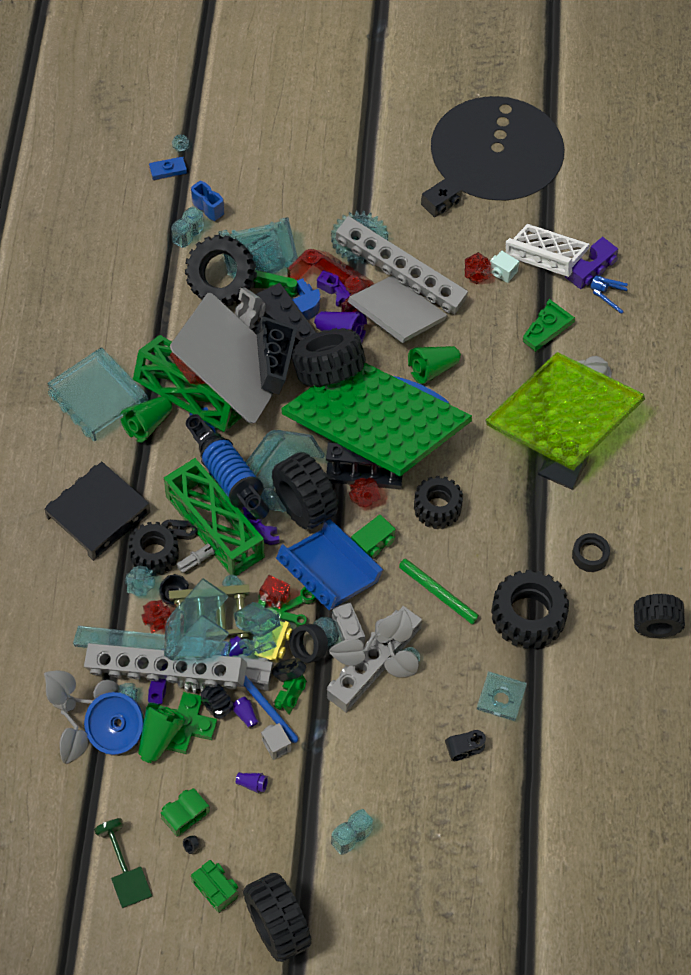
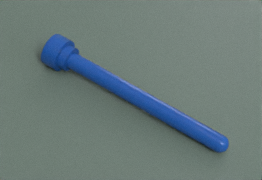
(270, 710)

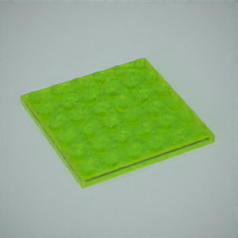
(565, 410)

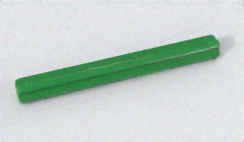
(439, 591)

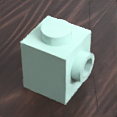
(504, 266)

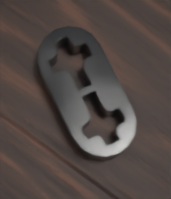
(180, 528)
(289, 669)

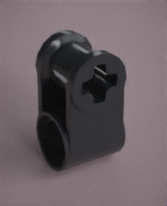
(463, 746)

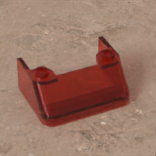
(323, 260)

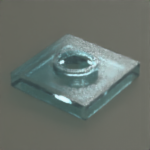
(512, 688)

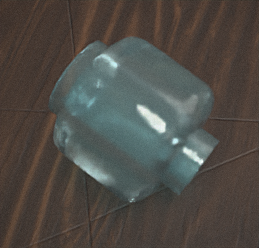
(330, 628)

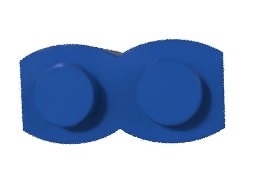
(207, 200)

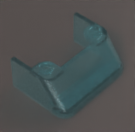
(273, 449)
(192, 627)

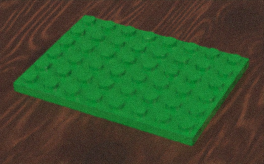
(378, 418)

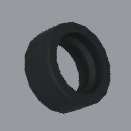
(591, 539)
(319, 638)

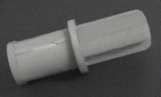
(195, 558)

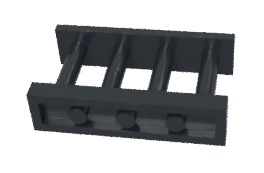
(348, 473)

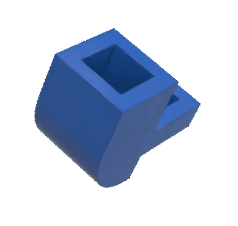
(308, 299)

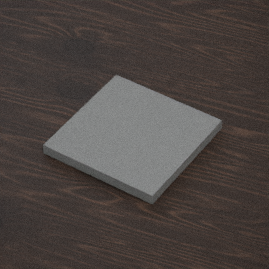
(397, 308)

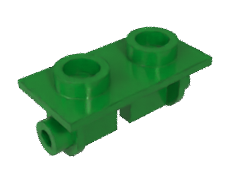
(289, 699)

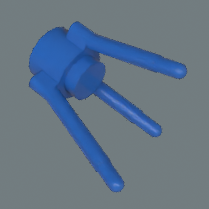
(601, 284)

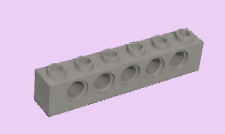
(346, 697)

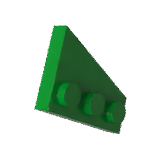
(547, 326)

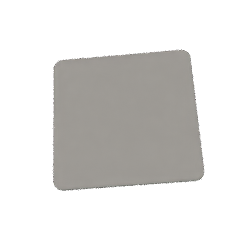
(223, 356)

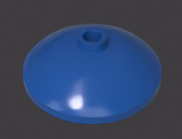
(102, 723)

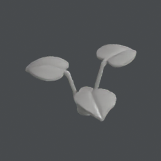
(392, 627)
(58, 687)

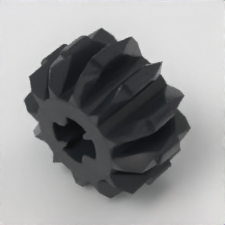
(217, 701)

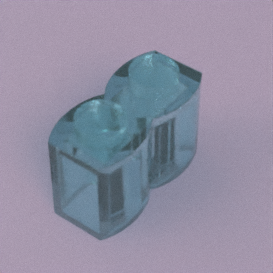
(187, 227)
(257, 619)
(355, 830)

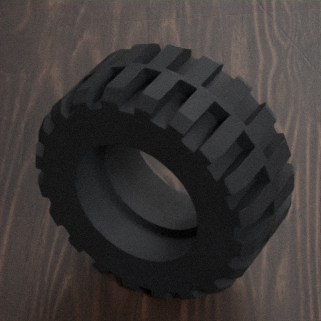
(209, 249)
(328, 357)
(304, 490)
(536, 587)
(277, 917)

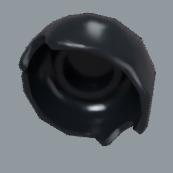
(172, 583)

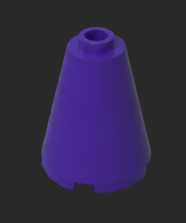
(350, 320)

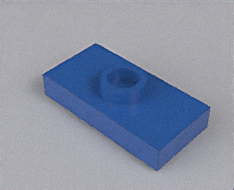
(167, 168)

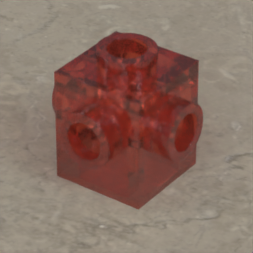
(477, 268)
(364, 492)
(155, 615)

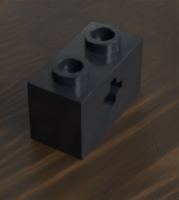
(441, 197)

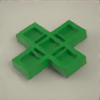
(195, 724)

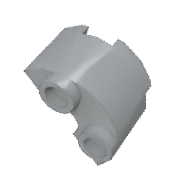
(250, 307)

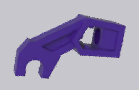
(324, 283)
(264, 531)
(157, 689)

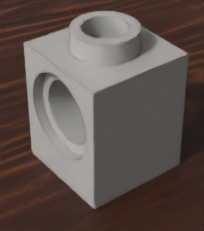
(276, 741)

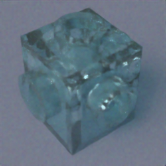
(136, 585)

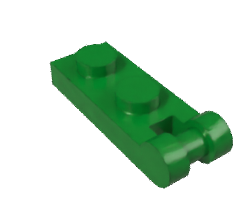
(267, 280)

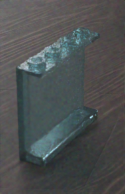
(95, 392)

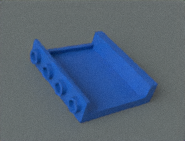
(330, 565)

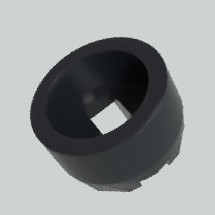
(191, 844)

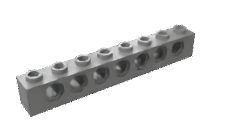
(351, 228)
(98, 654)

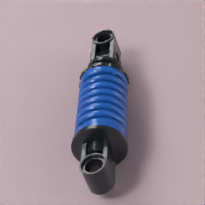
(228, 468)

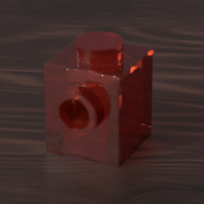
(275, 592)

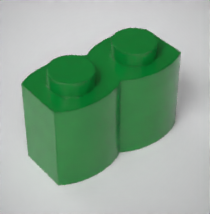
(185, 811)

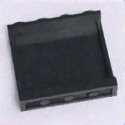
(98, 509)

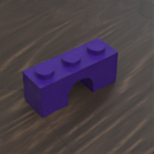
(603, 254)

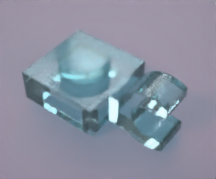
(258, 644)

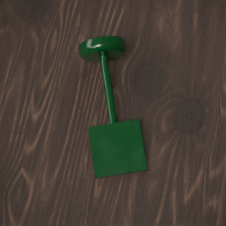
(132, 884)

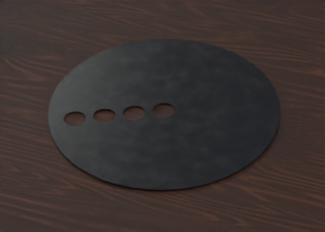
(525, 166)

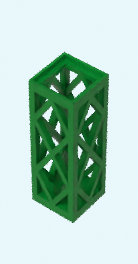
(224, 412)
(179, 486)

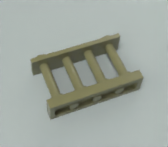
(239, 593)

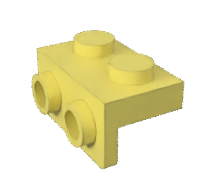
(281, 634)

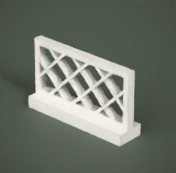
(545, 256)

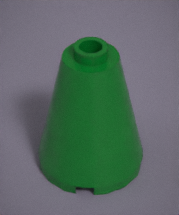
(432, 361)
(145, 417)
(158, 731)

